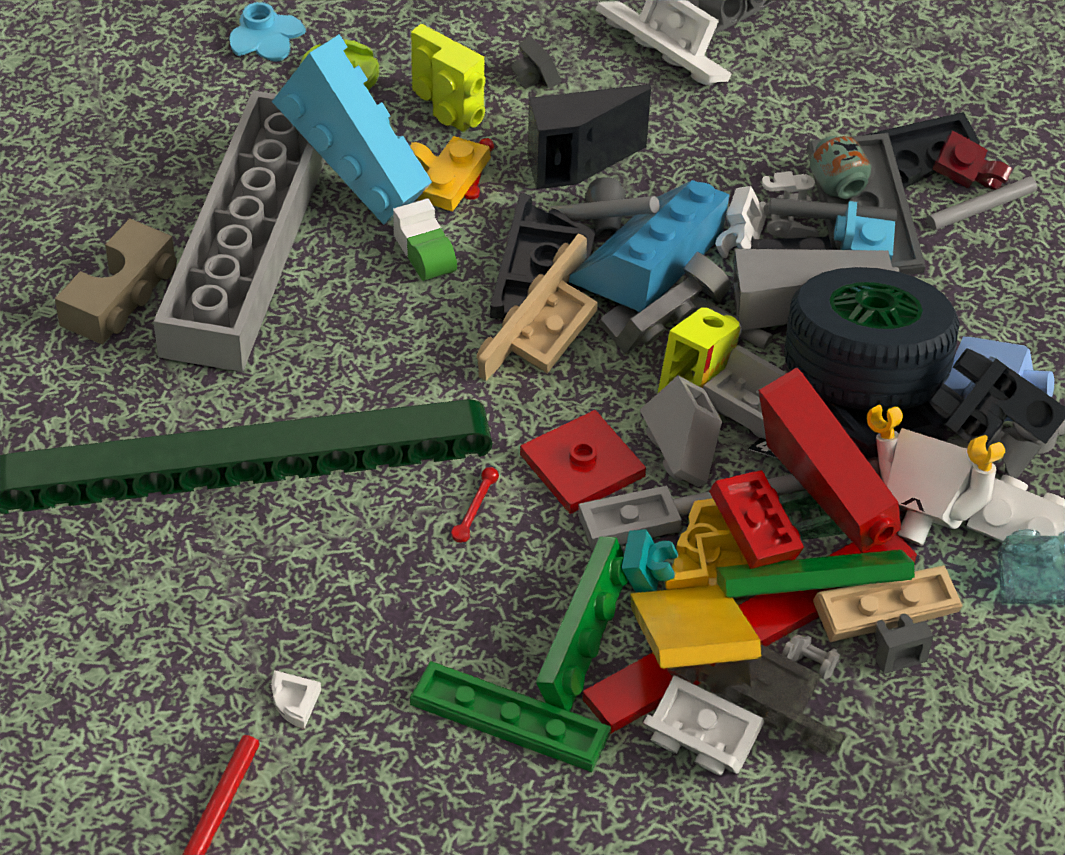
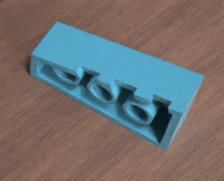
(350, 131)

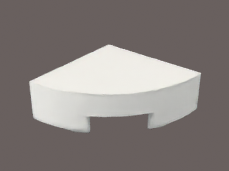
(294, 697)

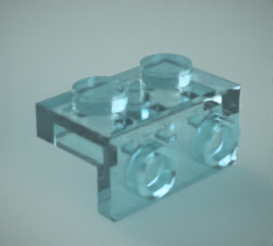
(1032, 568)

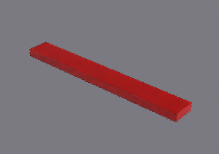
(772, 616)

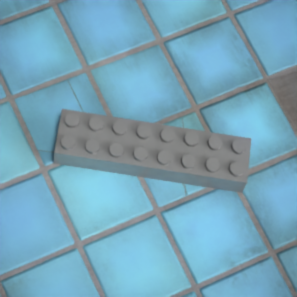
(239, 242)

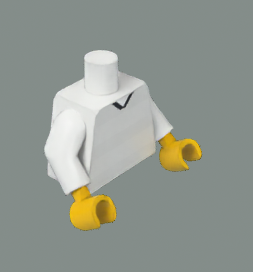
(932, 476)

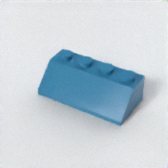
(655, 247)

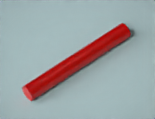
(222, 796)

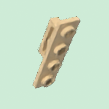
(546, 319)

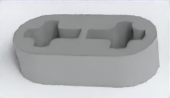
(709, 276)

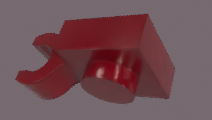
(965, 162)

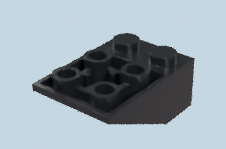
(585, 132)

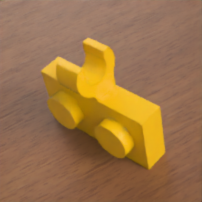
(451, 171)

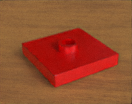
(582, 461)

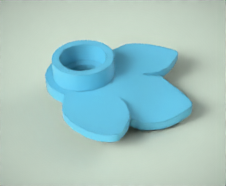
(265, 32)

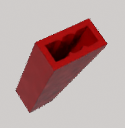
(827, 461)

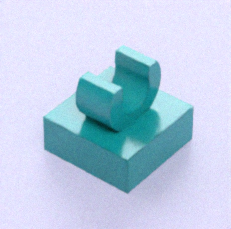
(644, 561)

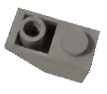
(684, 428)

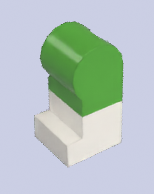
(423, 240)

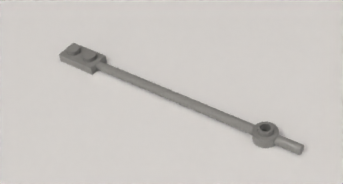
(660, 513)

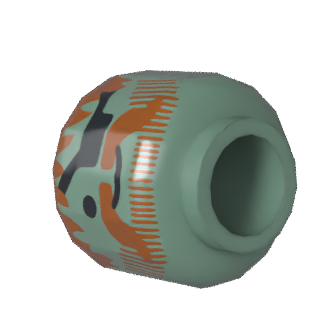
(840, 166)

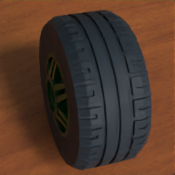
(871, 337)

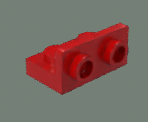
(756, 519)

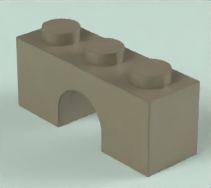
(102, 305)

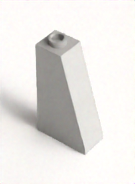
(770, 277)

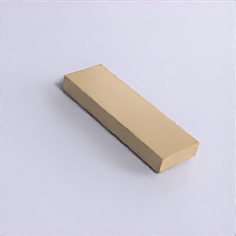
(857, 608)

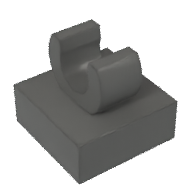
(535, 65)
(902, 646)

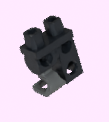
(989, 400)

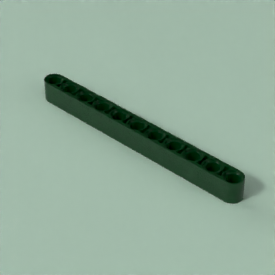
(242, 454)

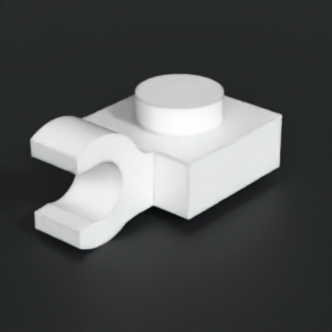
(745, 222)

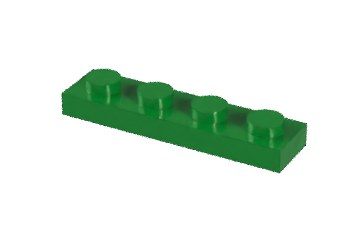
(583, 625)

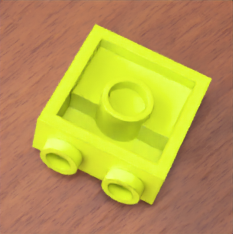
(449, 77)

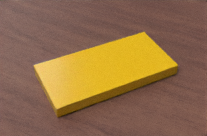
(694, 626)

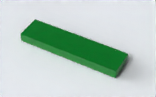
(816, 573)
(510, 716)

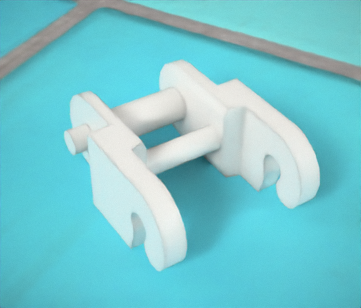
(789, 183)

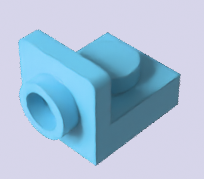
(863, 232)

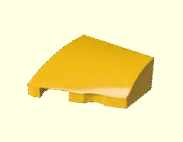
(703, 548)

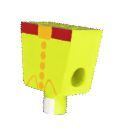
(699, 345)

